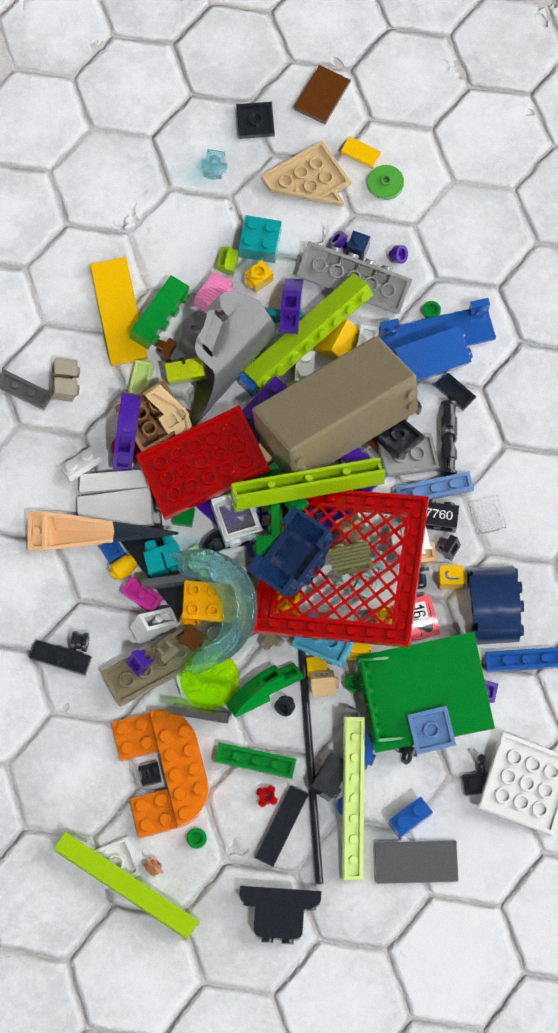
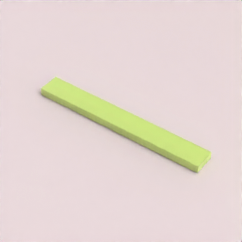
(353, 798)

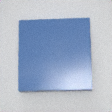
(431, 730)

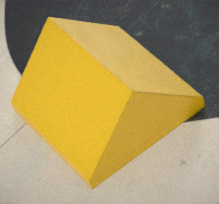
(339, 341)

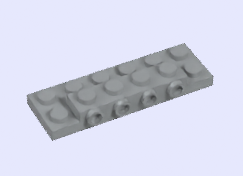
(332, 268)

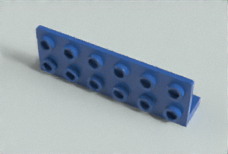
(474, 322)

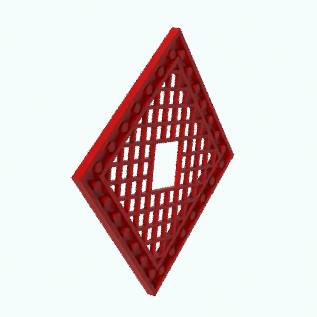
(360, 631)

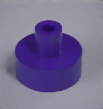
(339, 240)
(399, 254)

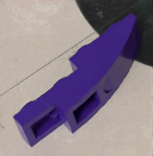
(291, 306)
(126, 432)

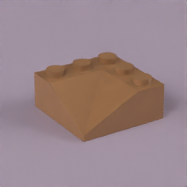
(149, 428)

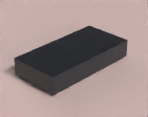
(455, 391)

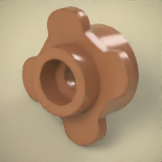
(153, 866)

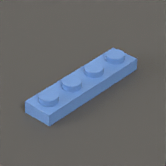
(439, 487)

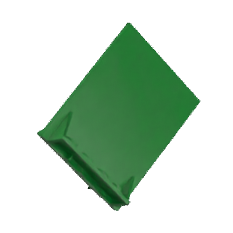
(420, 680)

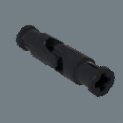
(448, 451)

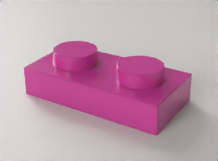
(144, 598)

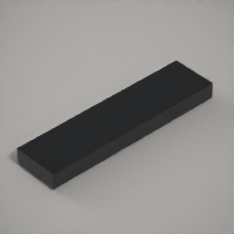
(281, 826)

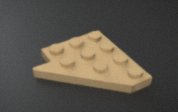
(309, 176)

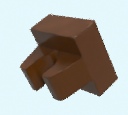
(166, 349)

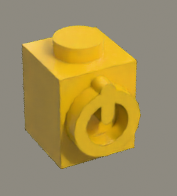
(258, 276)

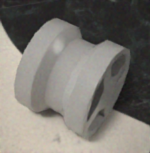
(347, 712)

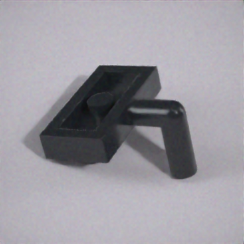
(474, 783)

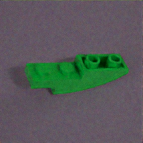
(258, 689)

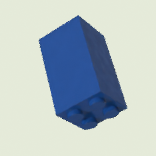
(436, 354)

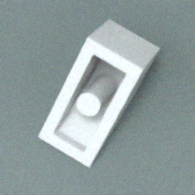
(153, 624)

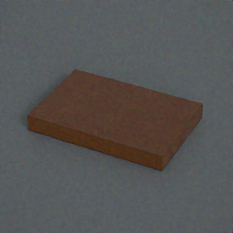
(322, 94)

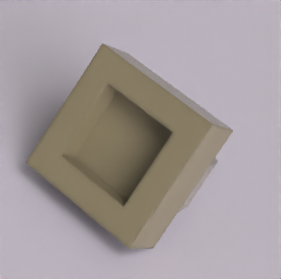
(271, 640)
(165, 650)

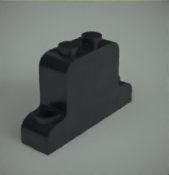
(279, 911)

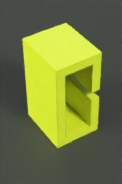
(183, 373)

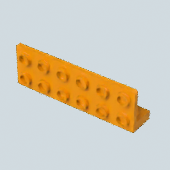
(204, 604)

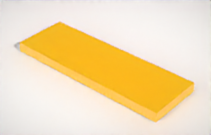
(117, 310)

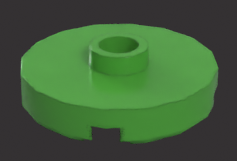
(382, 189)

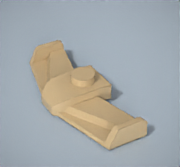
(174, 415)

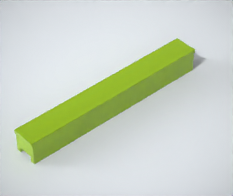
(307, 483)
(126, 886)

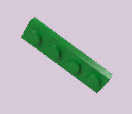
(255, 760)

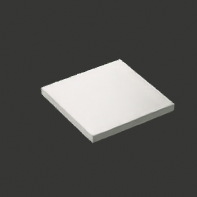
(522, 784)

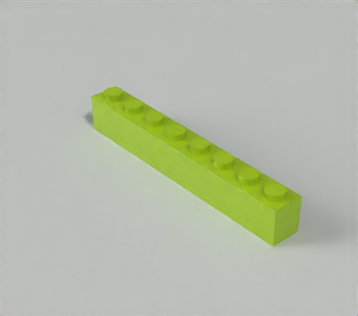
(312, 330)

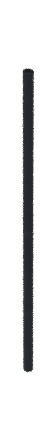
(310, 768)

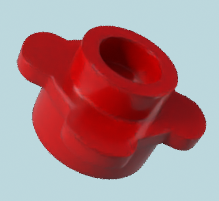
(261, 792)

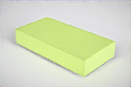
(140, 377)

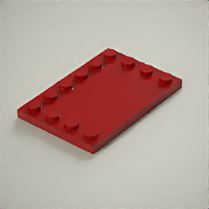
(202, 462)

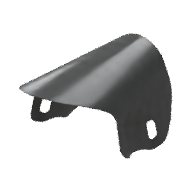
(223, 346)

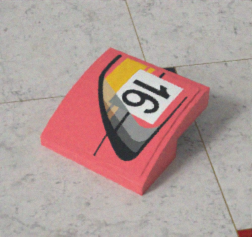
(424, 620)

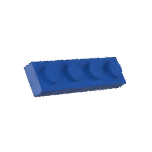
(521, 659)

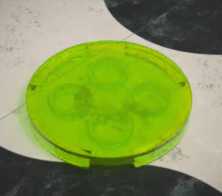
(210, 687)

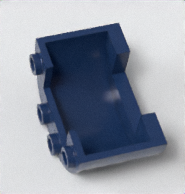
(294, 554)
(495, 604)

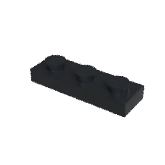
(60, 657)

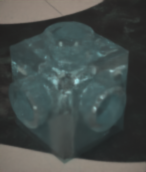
(214, 164)

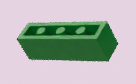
(159, 312)

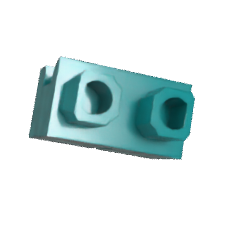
(159, 559)

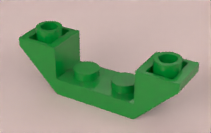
(264, 542)

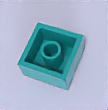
(260, 239)

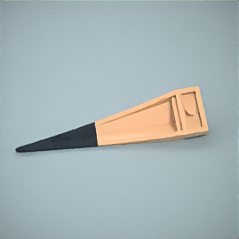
(59, 530)

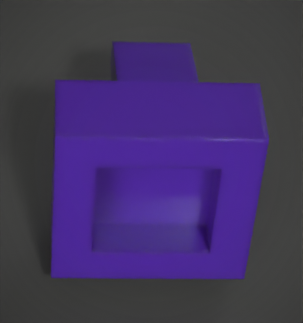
(138, 662)

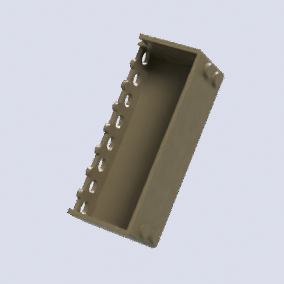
(336, 408)

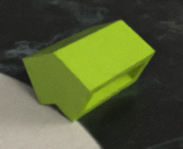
(227, 260)

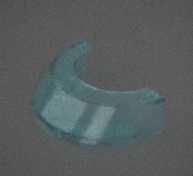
(237, 598)

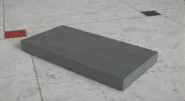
(416, 862)

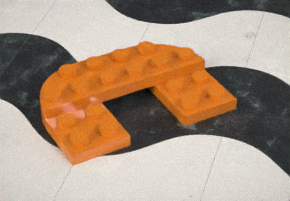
(182, 767)

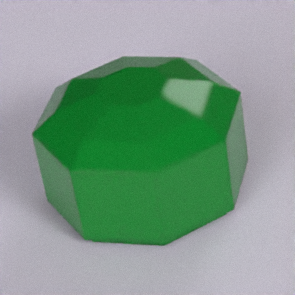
(352, 683)

